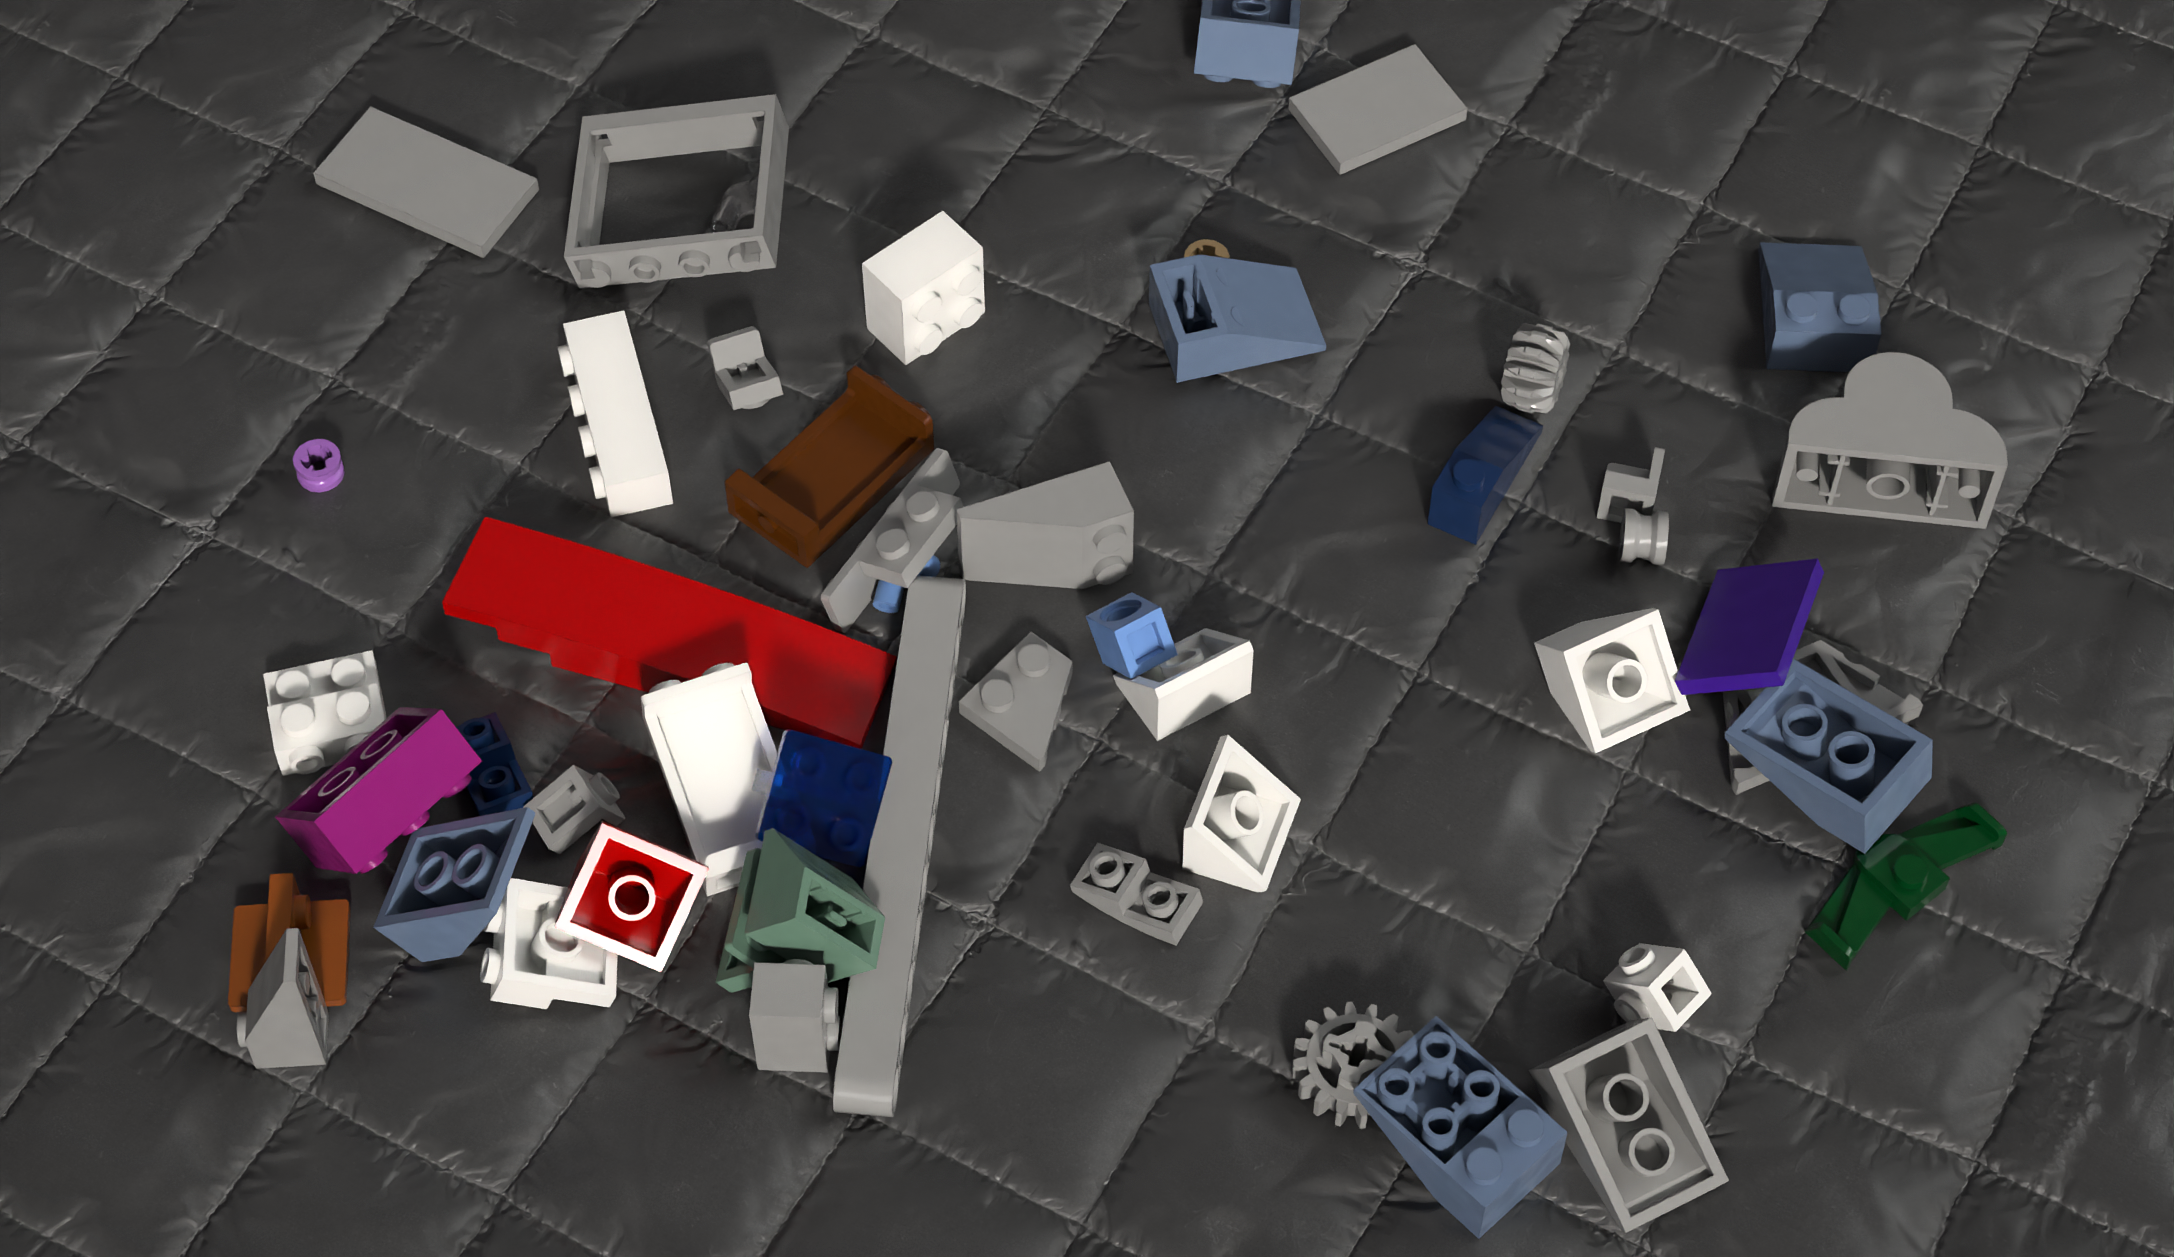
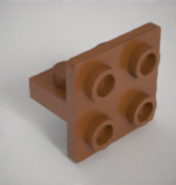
(260, 926)

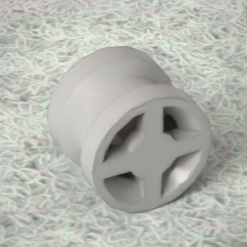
(1644, 536)

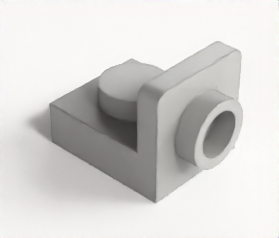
(573, 807)

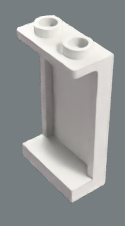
(709, 751)

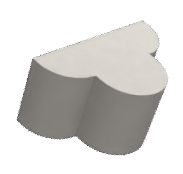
(1892, 450)

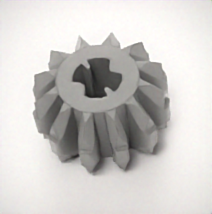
(1535, 368)

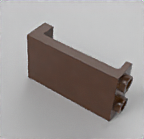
(833, 469)

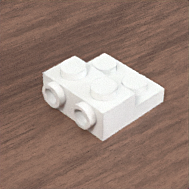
(322, 710)
(541, 963)

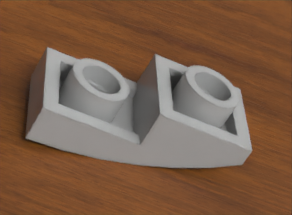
(1132, 894)

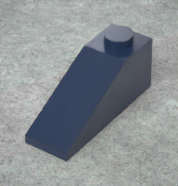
(1481, 473)

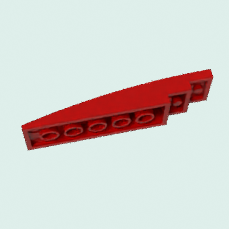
(654, 626)

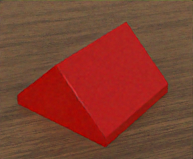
(630, 896)

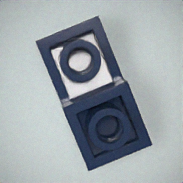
(498, 780)

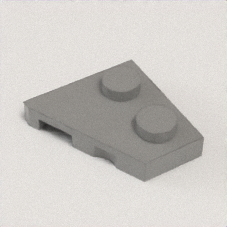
(1021, 699)

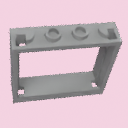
(671, 133)

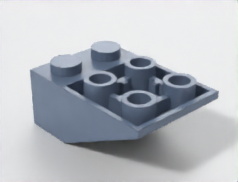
(1230, 314)
(1462, 1126)

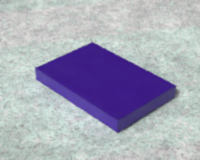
(1749, 627)

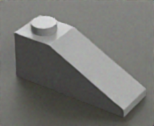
(285, 1010)

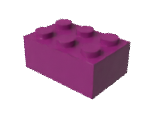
(380, 790)

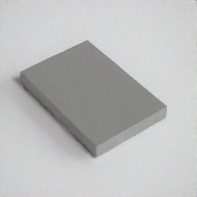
(1377, 109)

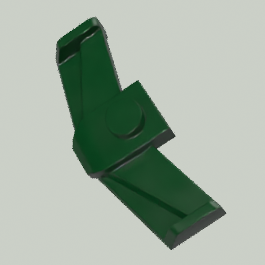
(1900, 874)

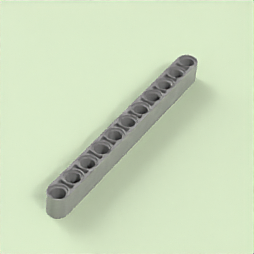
(902, 846)

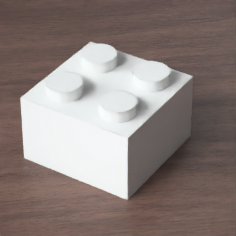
(924, 288)

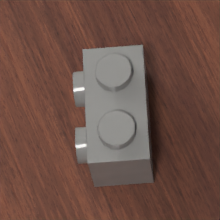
(793, 1016)

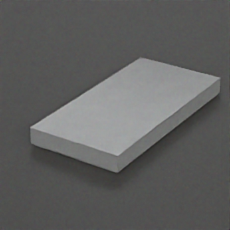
(426, 181)

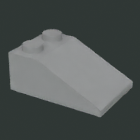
(1050, 533)
(1630, 1123)

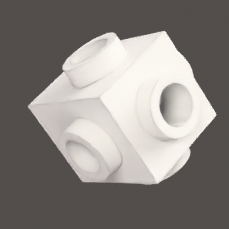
(1657, 985)

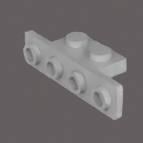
(898, 542)

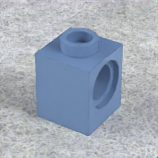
(1131, 635)

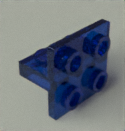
(823, 796)

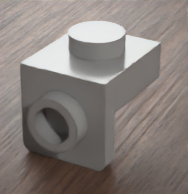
(743, 369)

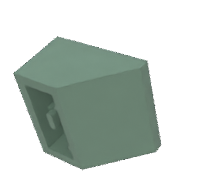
(812, 911)

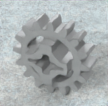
(1333, 1051)

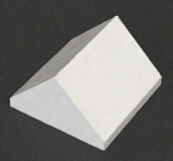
(1201, 679)
(1238, 820)

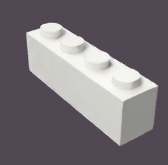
(617, 414)

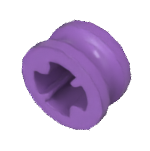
(315, 451)

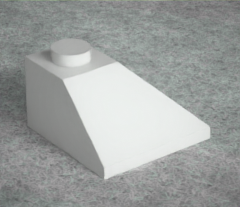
(1613, 676)

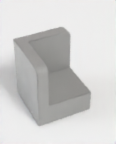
(1630, 488)

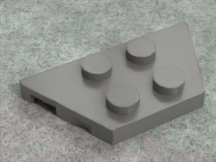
(1835, 667)

